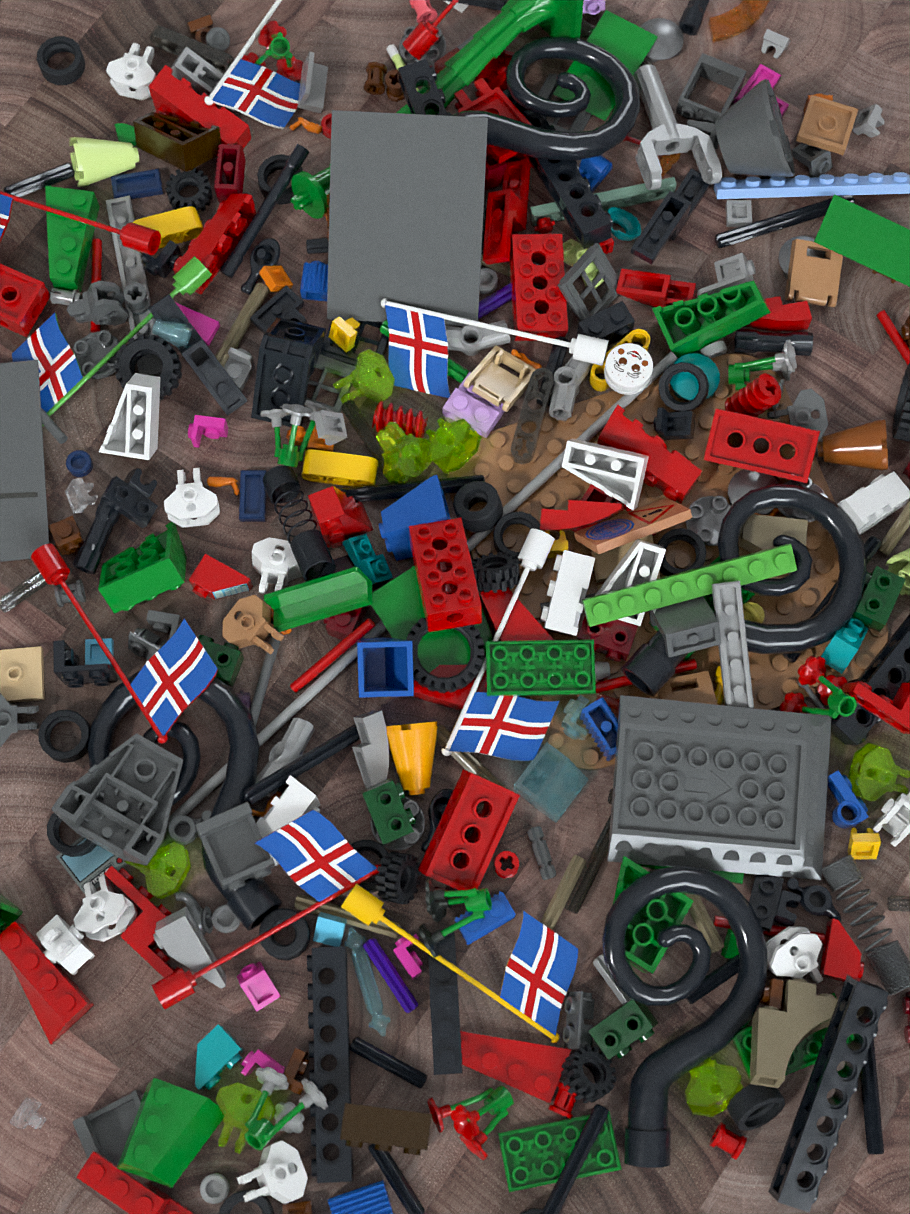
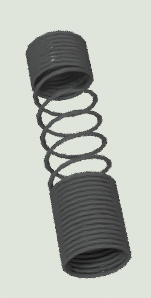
(888, 959)

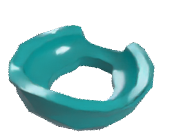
(627, 221)

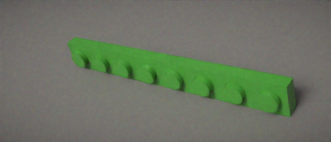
(688, 584)

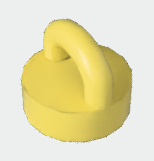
(753, 612)

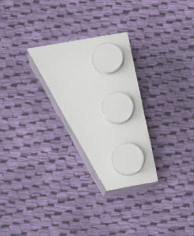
(135, 420)
(608, 468)
(876, 501)
(636, 567)
(567, 592)
(289, 806)

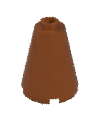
(858, 446)

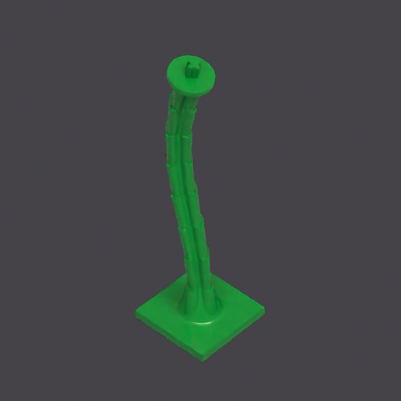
(516, 16)

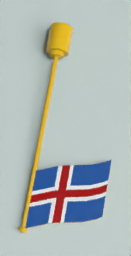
(534, 974)

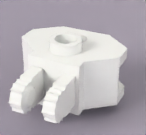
(132, 72)
(191, 501)
(274, 564)
(895, 818)
(102, 910)
(64, 944)
(796, 955)
(278, 1174)

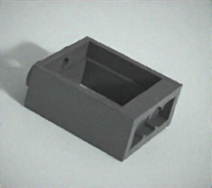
(715, 71)

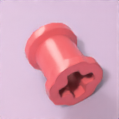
(423, 10)

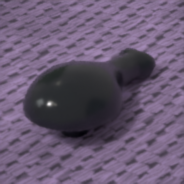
(264, 254)
(435, 812)

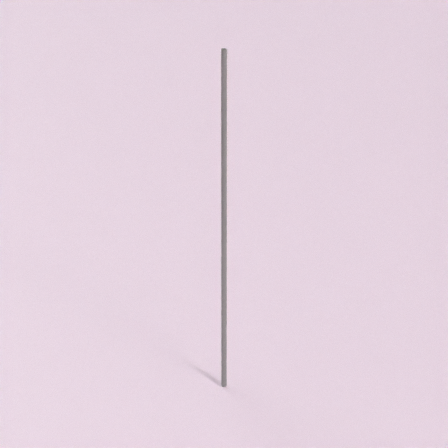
(379, 628)

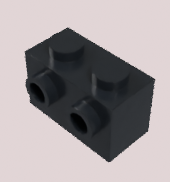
(609, 324)

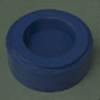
(79, 463)

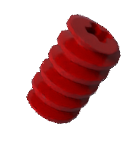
(755, 396)
(406, 422)

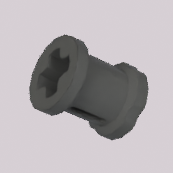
(137, 298)
(77, 588)

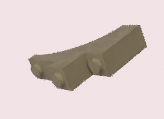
(779, 1032)

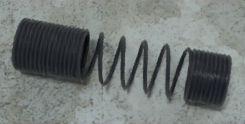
(309, 546)

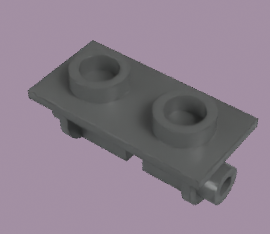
(144, 643)
(578, 1007)

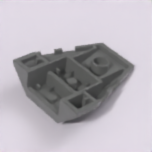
(124, 800)

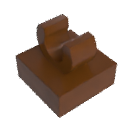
(200, 25)

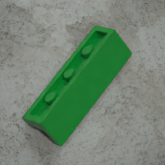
(320, 598)

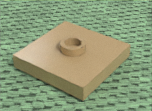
(22, 674)

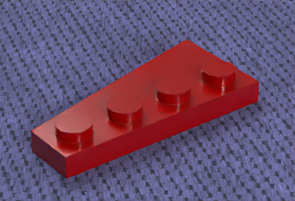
(516, 1063)

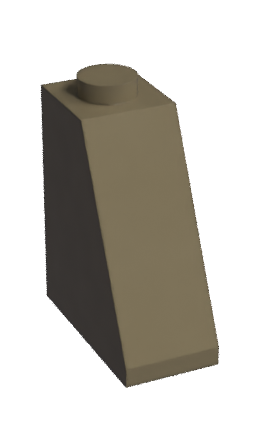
(761, 530)

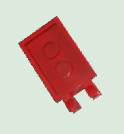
(494, 102)

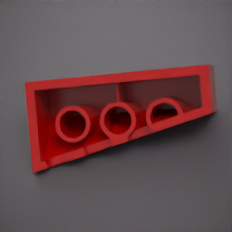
(219, 235)
(664, 469)
(48, 988)

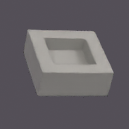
(738, 213)

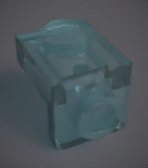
(573, 713)

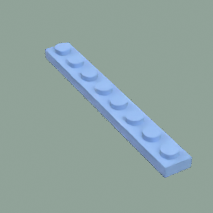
(815, 186)

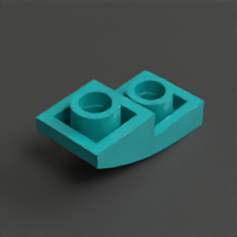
(364, 558)

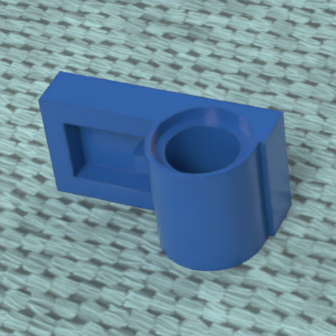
(595, 170)
(841, 789)

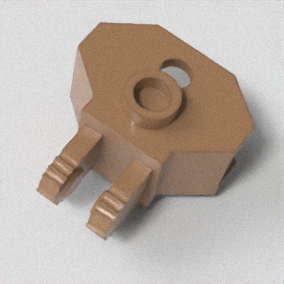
(251, 625)

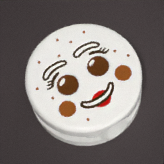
(628, 368)

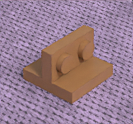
(827, 125)

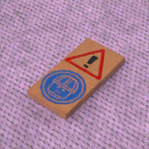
(633, 525)

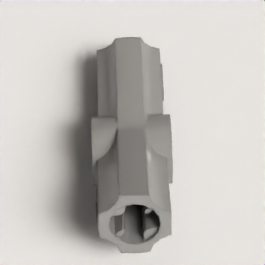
(485, 338)
(567, 388)
(288, 749)

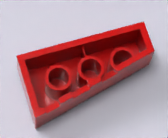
(180, 100)

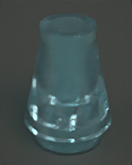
(173, 332)

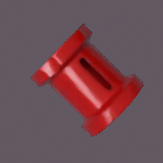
(504, 856)
(563, 1102)
(728, 1141)

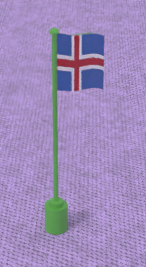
(58, 364)

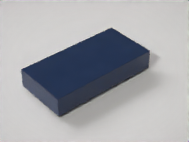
(137, 184)
(252, 496)

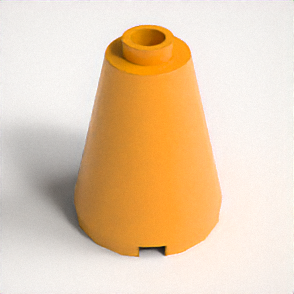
(413, 754)

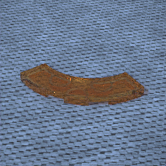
(736, 20)

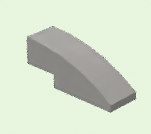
(373, 751)

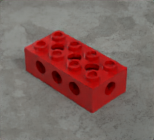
(548, 252)
(20, 300)
(747, 457)
(445, 575)
(456, 819)

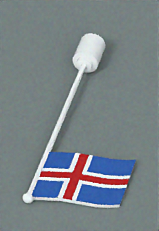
(257, 89)
(421, 347)
(506, 724)

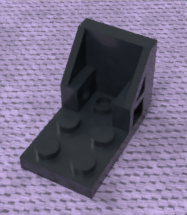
(285, 365)

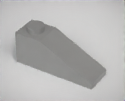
(197, 71)
(187, 945)

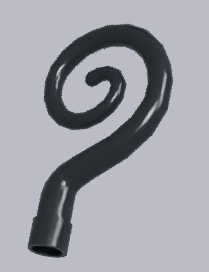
(561, 145)
(650, 665)
(255, 898)
(647, 1133)

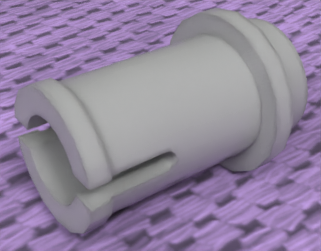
(65, 297)

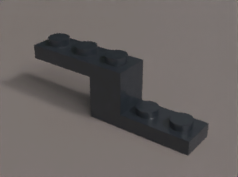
(670, 217)
(202, 359)
(445, 1010)

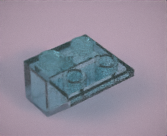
(550, 782)

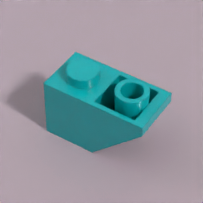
(844, 645)
(214, 1054)

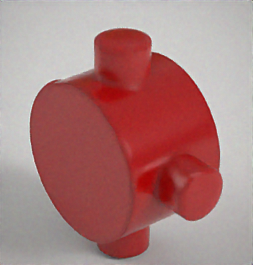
(544, 225)

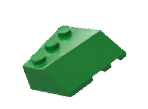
(144, 571)
(641, 934)
(168, 1132)

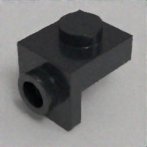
(164, 262)
(674, 424)

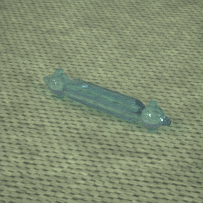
(367, 982)

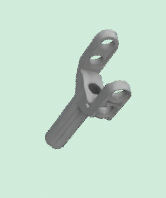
(668, 135)

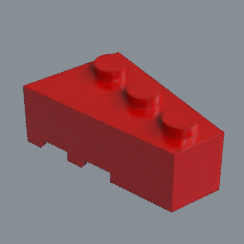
(338, 516)

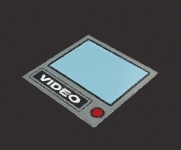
(89, 866)

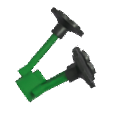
(438, 900)

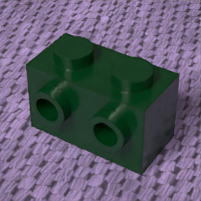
(878, 598)
(226, 658)
(388, 811)
(624, 1027)

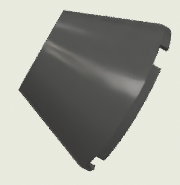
(754, 135)

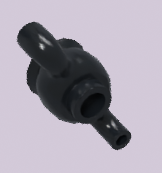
(815, 899)

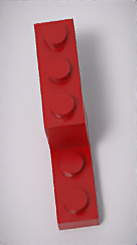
(506, 212)
(892, 712)
(140, 932)
(126, 1190)

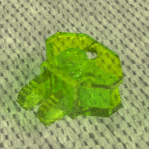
(366, 380)
(453, 444)
(402, 453)
(876, 773)
(161, 866)
(710, 1085)
(236, 1111)

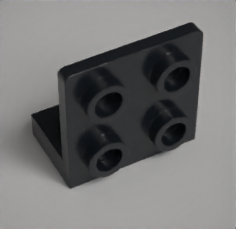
(73, 674)

